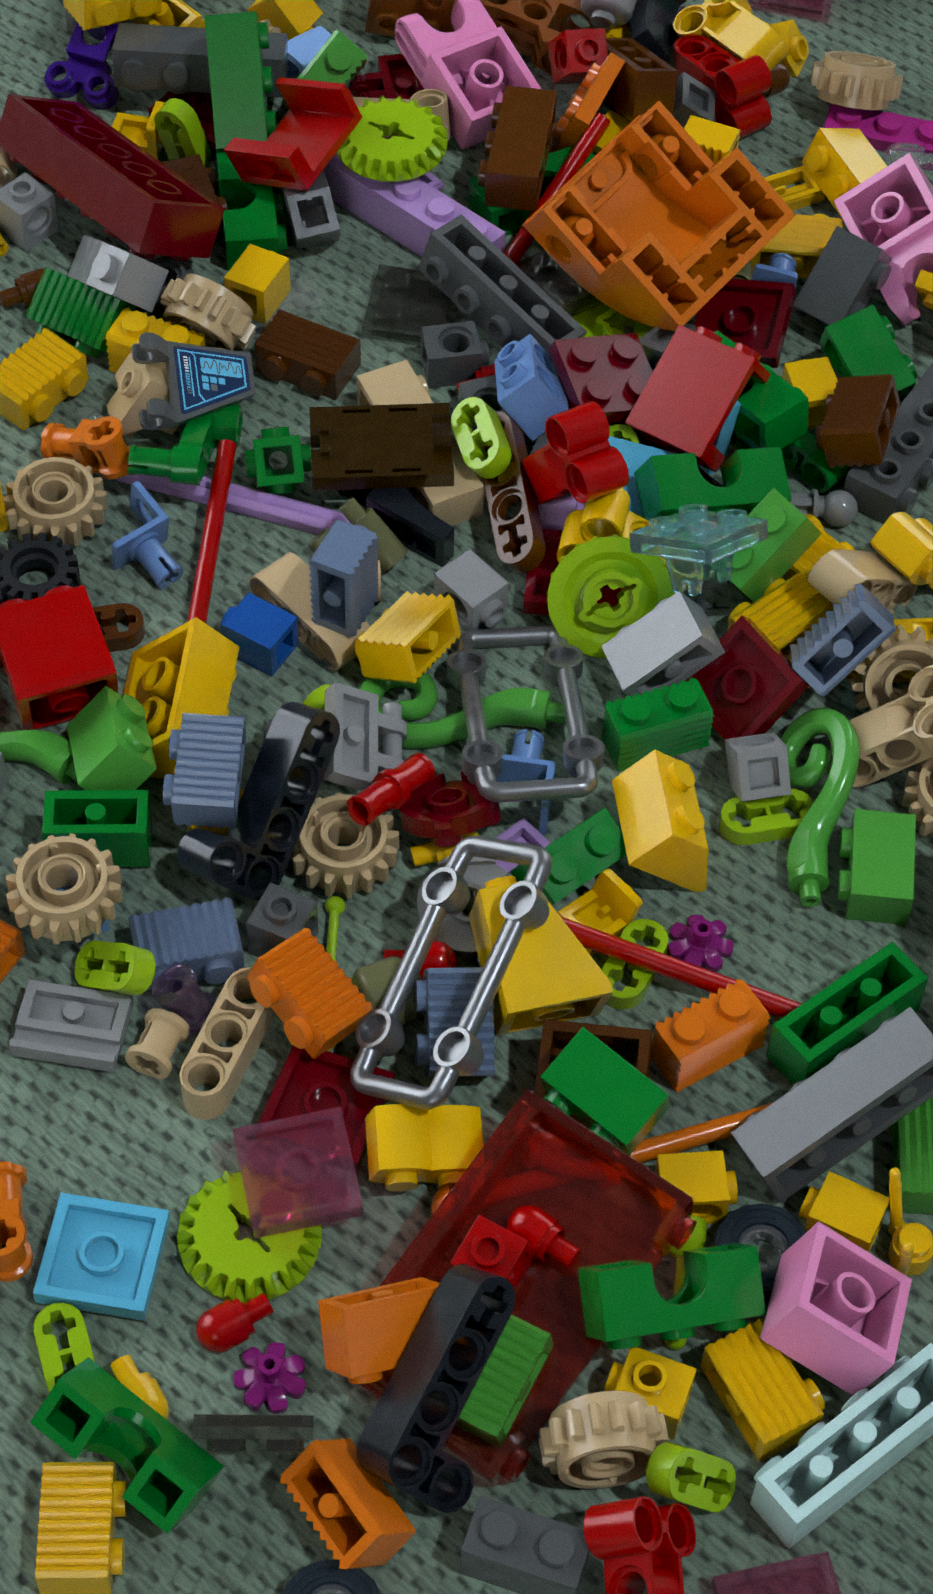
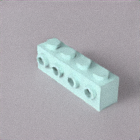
(849, 1451)

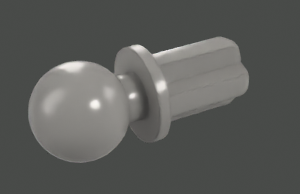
(837, 508)

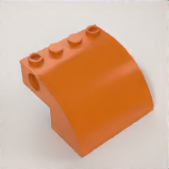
(658, 222)

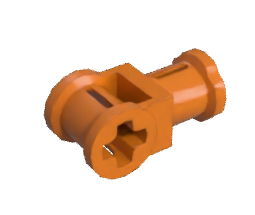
(91, 443)
(17, 1255)

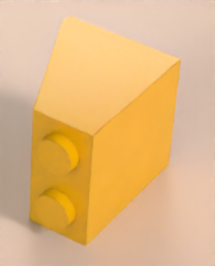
(548, 973)

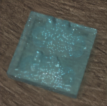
(698, 543)

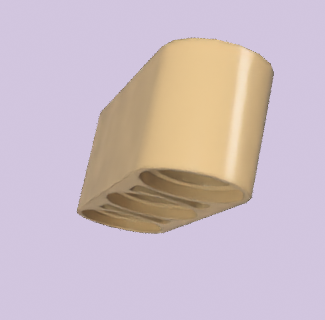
(842, 569)
(288, 587)
(223, 1065)

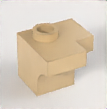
(136, 387)

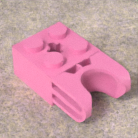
(465, 64)
(897, 216)

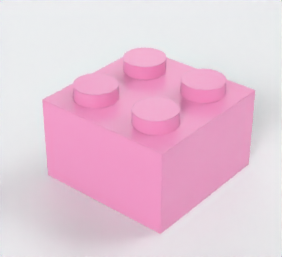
(836, 1309)

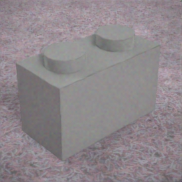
(663, 646)

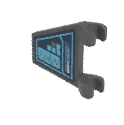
(197, 378)

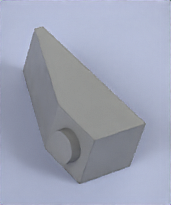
(118, 273)

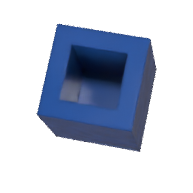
(262, 632)

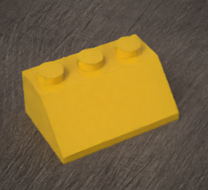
(178, 675)

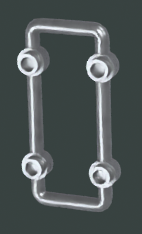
(484, 759)
(457, 1048)

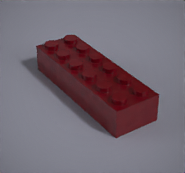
(109, 178)

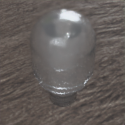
(900, 149)

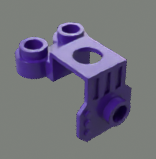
(86, 69)

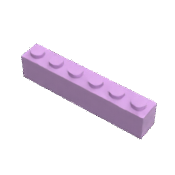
(402, 208)

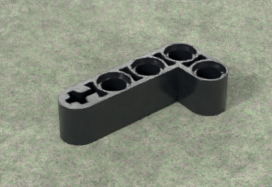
(271, 805)
(432, 1386)

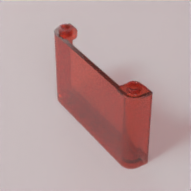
(609, 1212)

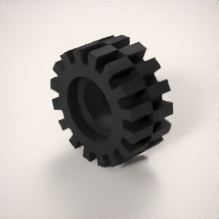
(32, 556)

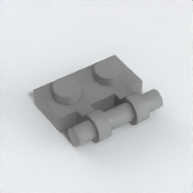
(361, 726)

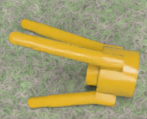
(911, 1242)

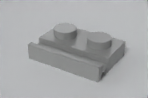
(71, 1025)

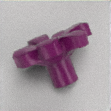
(700, 942)
(270, 1378)

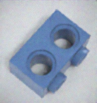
(528, 385)

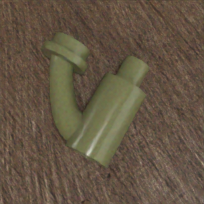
(389, 546)

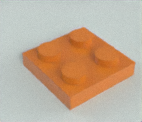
(586, 102)

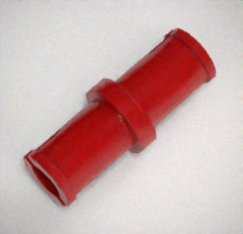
(390, 789)

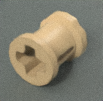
(157, 1043)

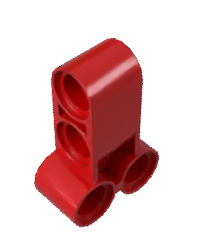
(736, 82)
(576, 457)
(640, 1544)

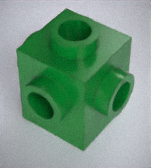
(297, 455)

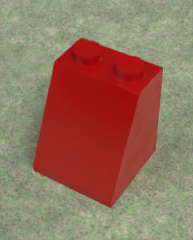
(54, 656)

